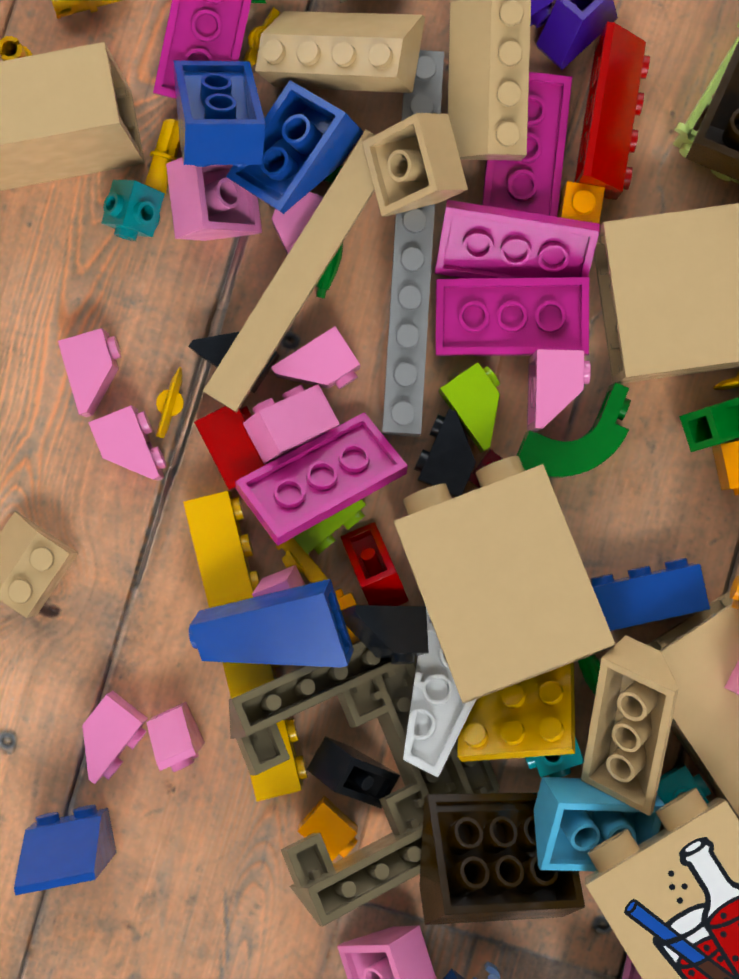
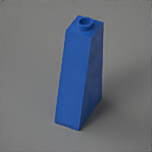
(276, 628)

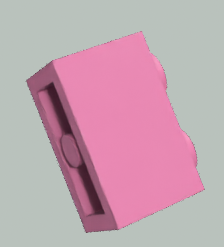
(290, 422)

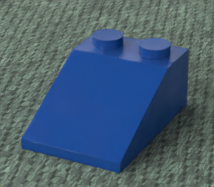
(219, 113)
(301, 148)
(65, 849)

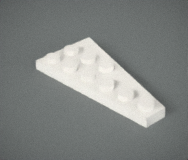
(435, 710)

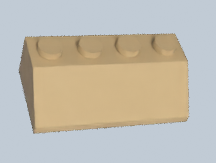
(342, 51)
(489, 78)
(630, 724)

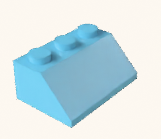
(578, 817)

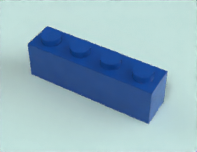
(651, 595)

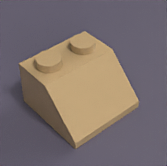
(415, 163)
(30, 565)

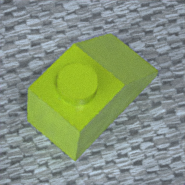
(475, 401)

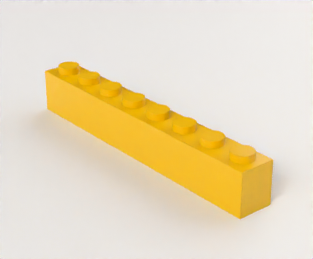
(226, 579)

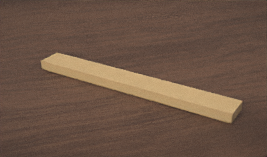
(293, 281)

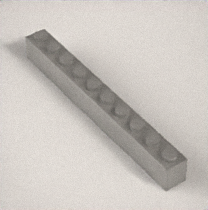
(411, 279)

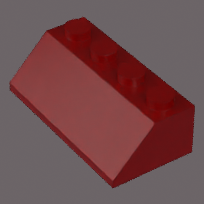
(611, 111)

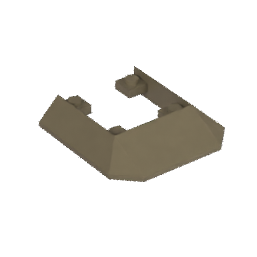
(366, 691)

